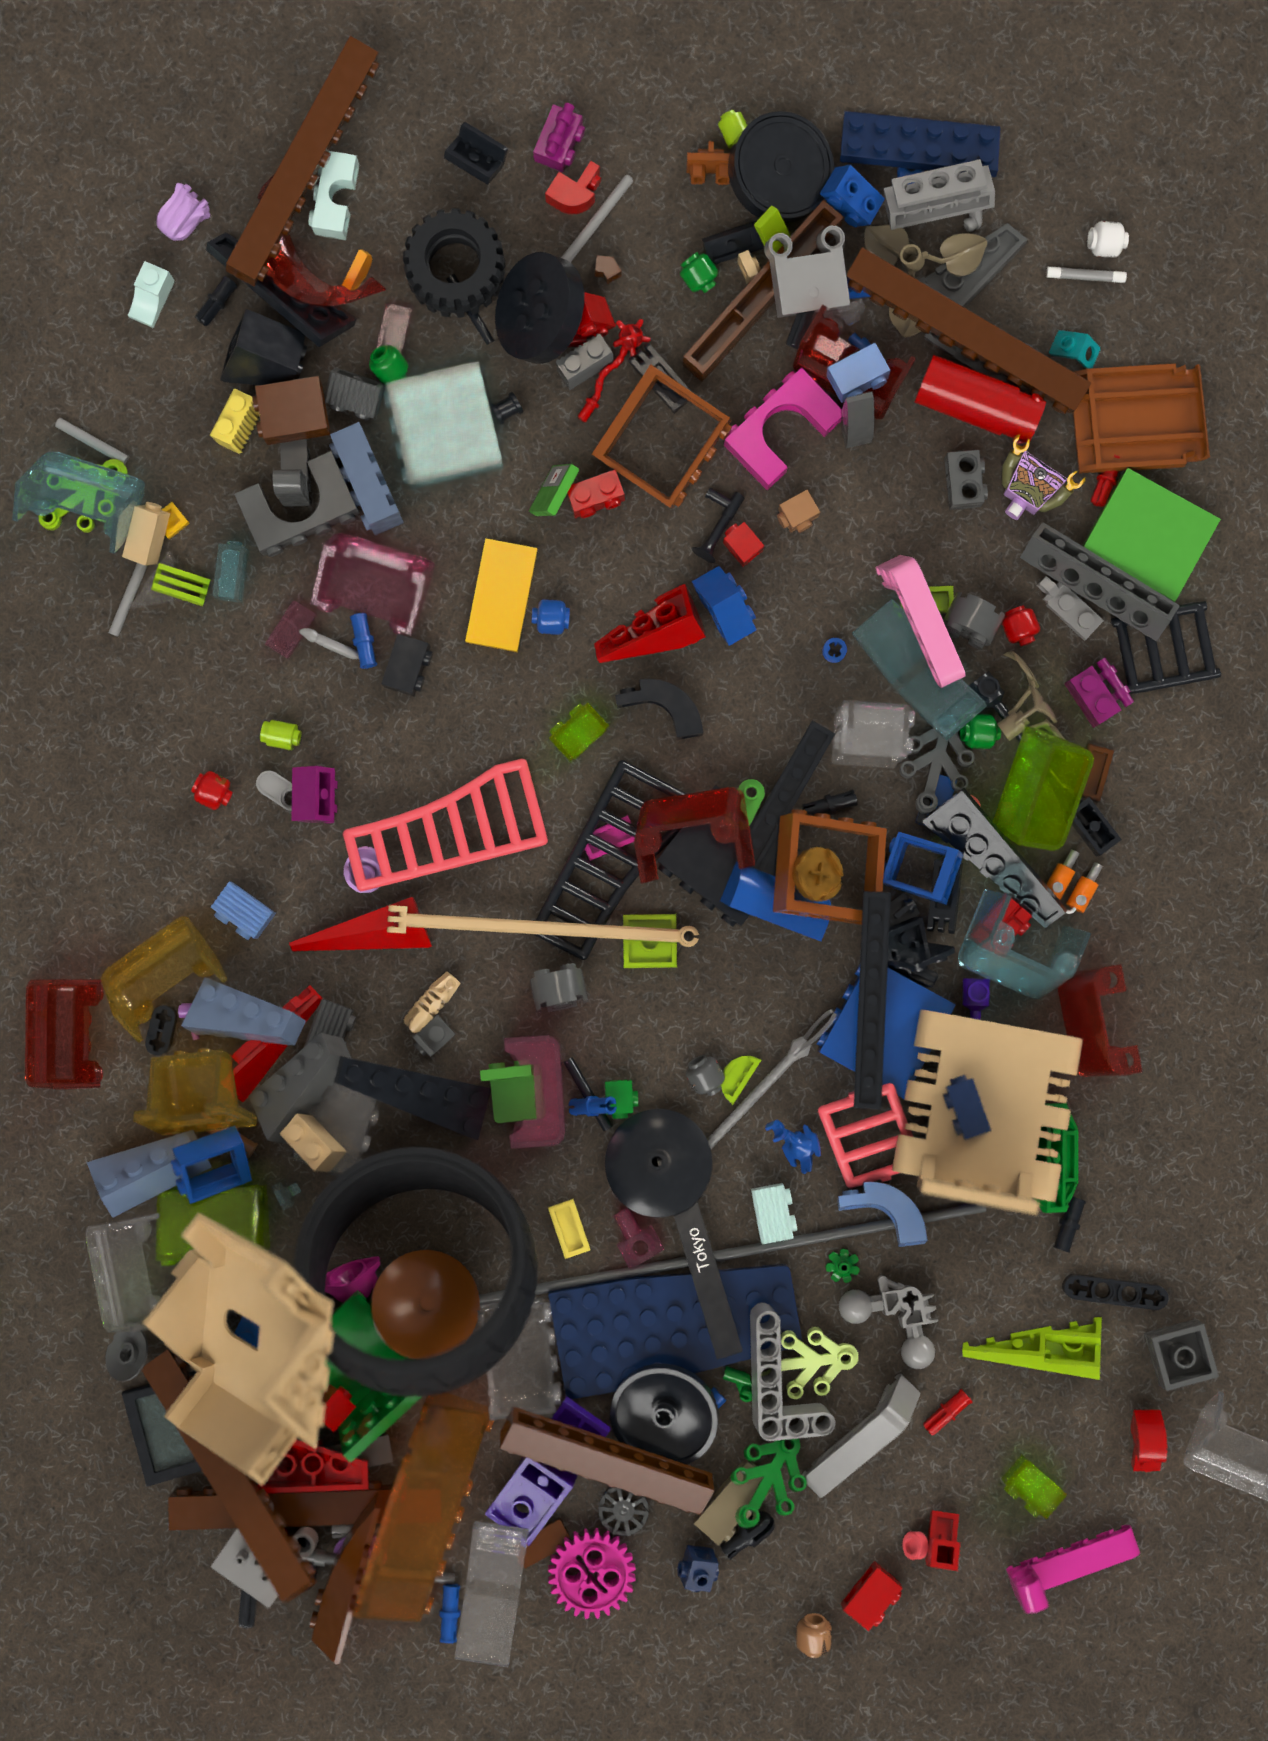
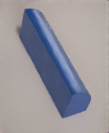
(753, 893)

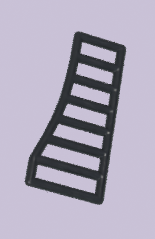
(587, 837)

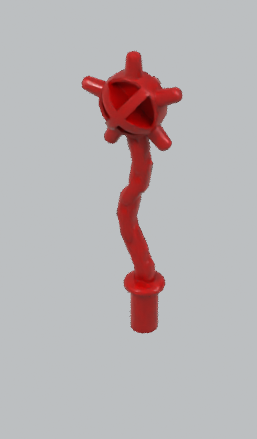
(630, 338)

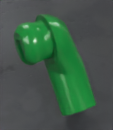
(743, 1382)

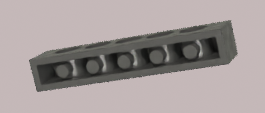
(1099, 581)

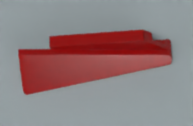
(258, 1057)

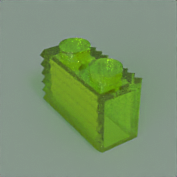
(578, 732)
(1034, 1487)

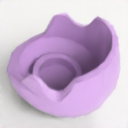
(369, 864)

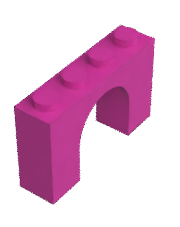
(797, 394)

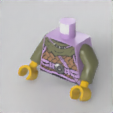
(1033, 483)

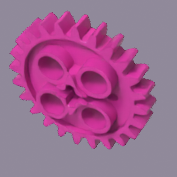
(572, 1587)

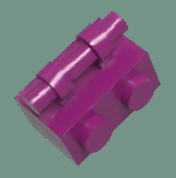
(559, 138)
(1093, 694)
(313, 794)

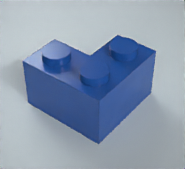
(725, 604)

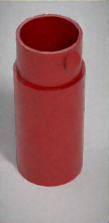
(980, 400)

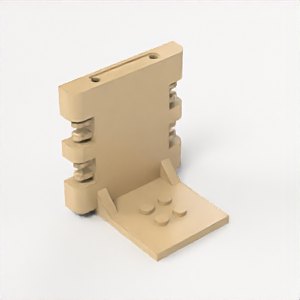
(1012, 1080)

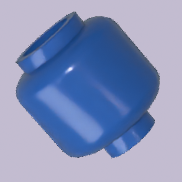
(551, 617)

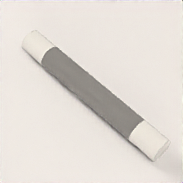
(1086, 274)

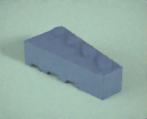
(366, 479)
(234, 1014)

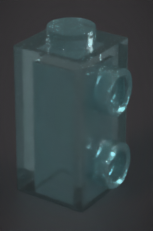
(230, 572)

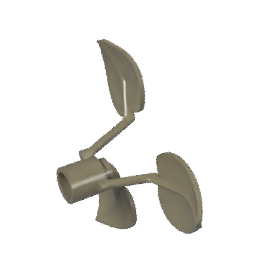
(960, 253)
(1016, 722)

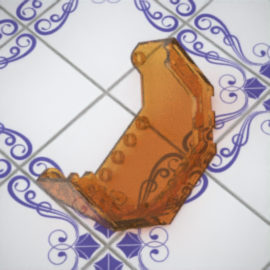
(423, 1510)

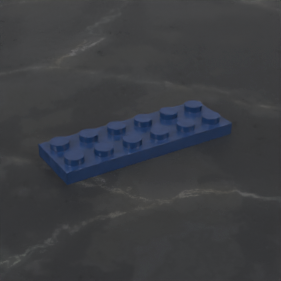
(917, 142)

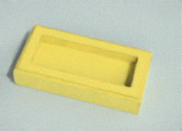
(569, 1228)

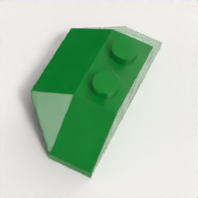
(1067, 1157)

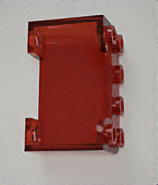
(1085, 1020)

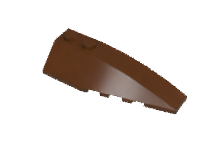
(343, 1585)

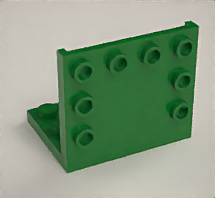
(374, 1409)

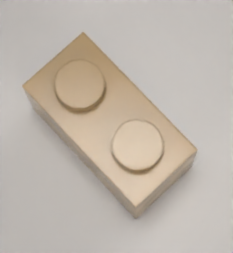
(313, 1142)

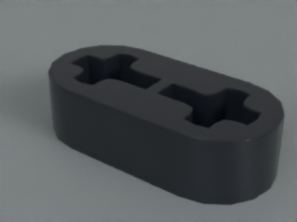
(155, 1028)

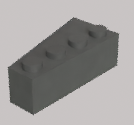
(298, 1085)

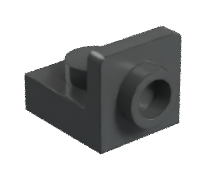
(433, 1037)

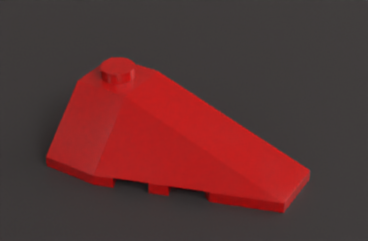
(316, 1470)

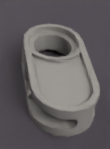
(274, 787)

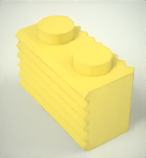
(235, 422)

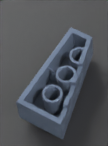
(140, 1173)

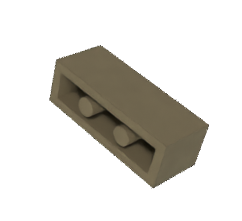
(719, 1514)

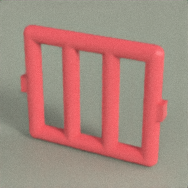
(844, 1158)

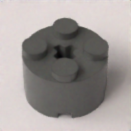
(973, 620)
(559, 988)

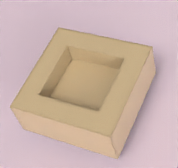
(748, 265)

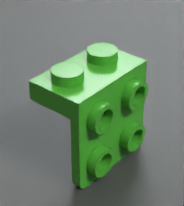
(511, 1091)

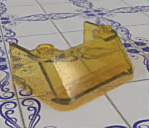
(154, 969)

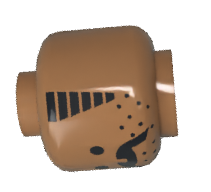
(814, 1635)

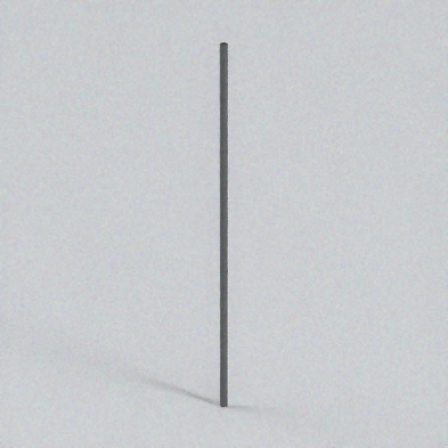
(739, 1251)

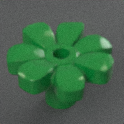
(837, 1263)

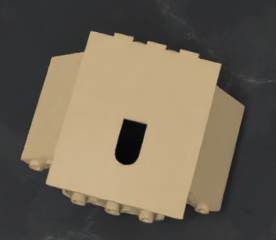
(244, 1398)

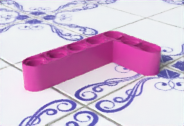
(1065, 1565)

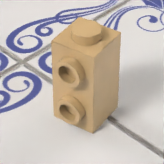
(146, 534)

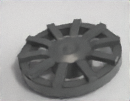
(623, 1511)

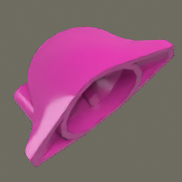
(352, 1276)

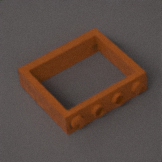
(627, 413)
(787, 855)

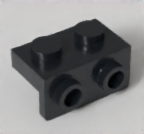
(476, 153)

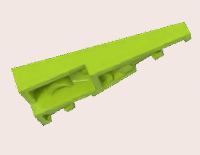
(1063, 1351)

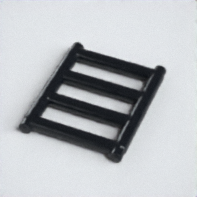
(1184, 676)

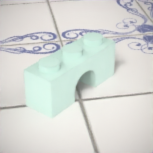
(327, 217)

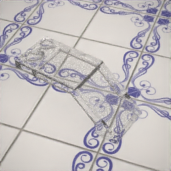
(491, 1594)

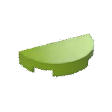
(737, 1075)

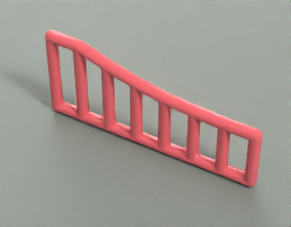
(449, 801)

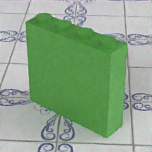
(1151, 533)

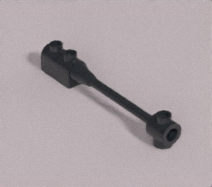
(1088, 819)

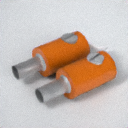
(1084, 888)

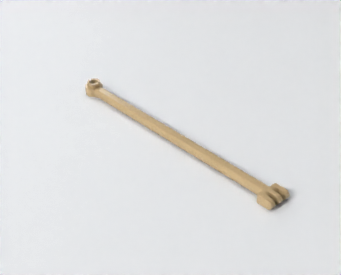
(537, 927)

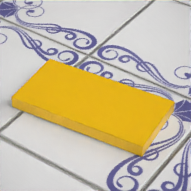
(501, 595)

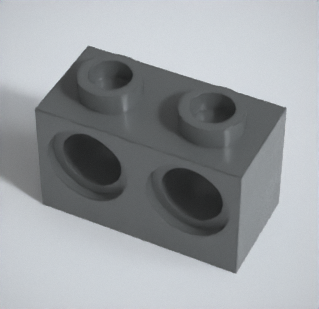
(957, 479)

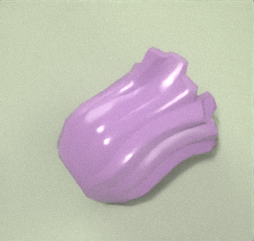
(181, 213)

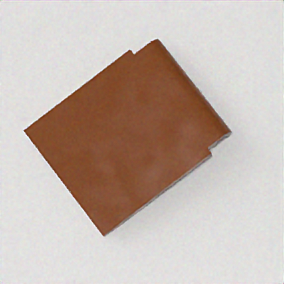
(1143, 415)

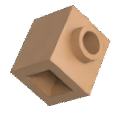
(798, 512)

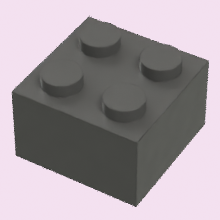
(1181, 1354)

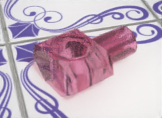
(633, 1233)

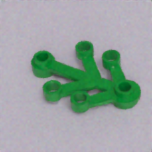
(771, 1476)

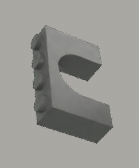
(333, 508)

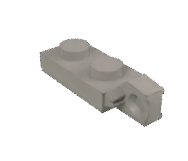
(1070, 608)

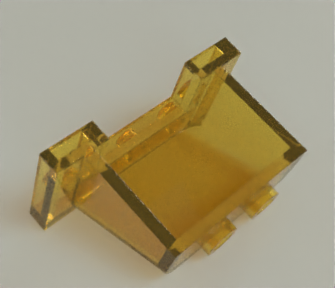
(192, 1094)

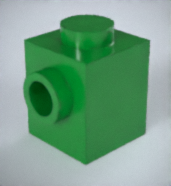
(625, 1098)

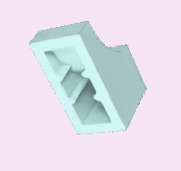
(150, 294)

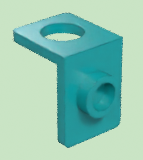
(1074, 346)

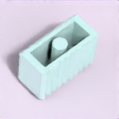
(773, 1214)

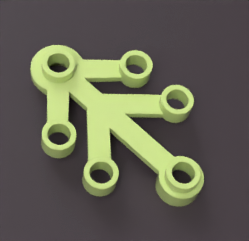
(812, 1361)

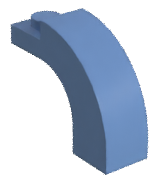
(893, 1202)

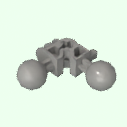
(917, 1349)

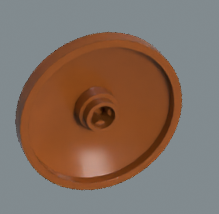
(424, 1304)

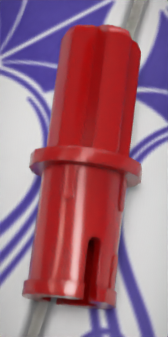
(1105, 482)
(947, 1412)

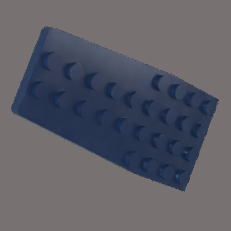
(658, 1319)

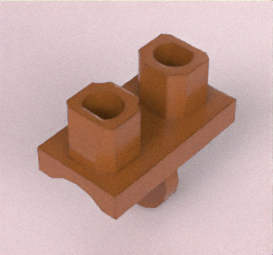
(709, 162)

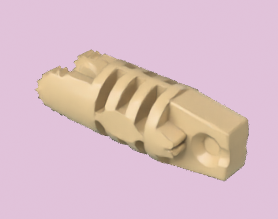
(431, 1002)

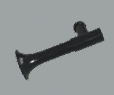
(731, 506)

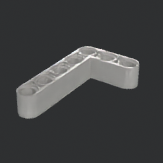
(772, 1385)
(866, 1439)

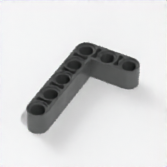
(293, 481)

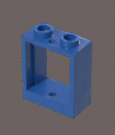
(946, 876)
(217, 1179)

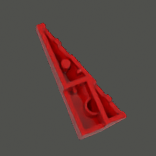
(367, 933)

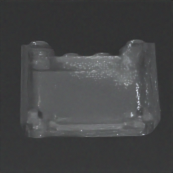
(871, 734)
(527, 1371)

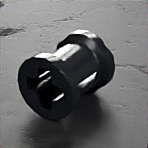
(506, 408)

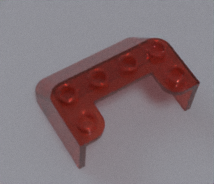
(59, 1033)

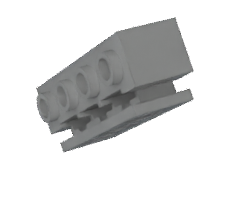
(939, 197)

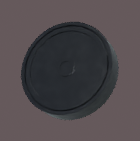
(780, 164)
(539, 308)

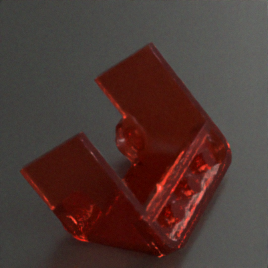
(824, 347)
(719, 807)

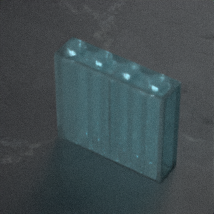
(443, 426)

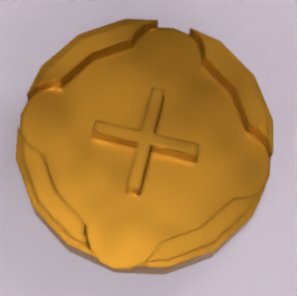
(817, 874)

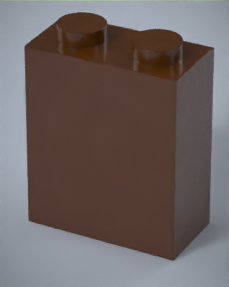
(291, 410)

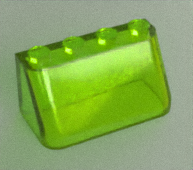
(1043, 790)

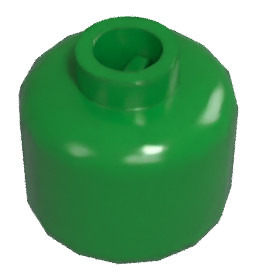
(699, 272)
(388, 364)
(980, 732)

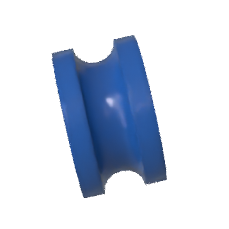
(842, 652)

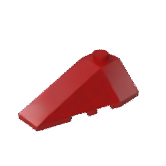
(664, 628)

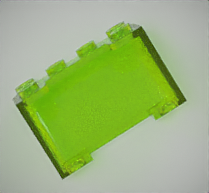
(237, 1209)

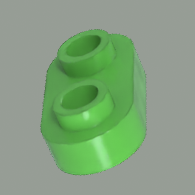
(752, 803)

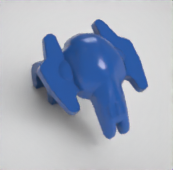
(797, 1144)

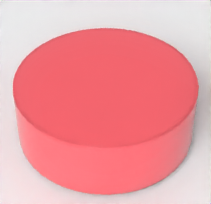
(915, 1545)

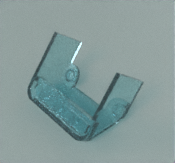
(81, 489)
(989, 951)

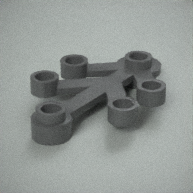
(937, 758)

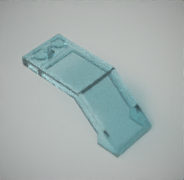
(897, 654)

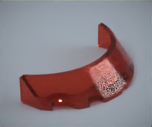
(298, 282)

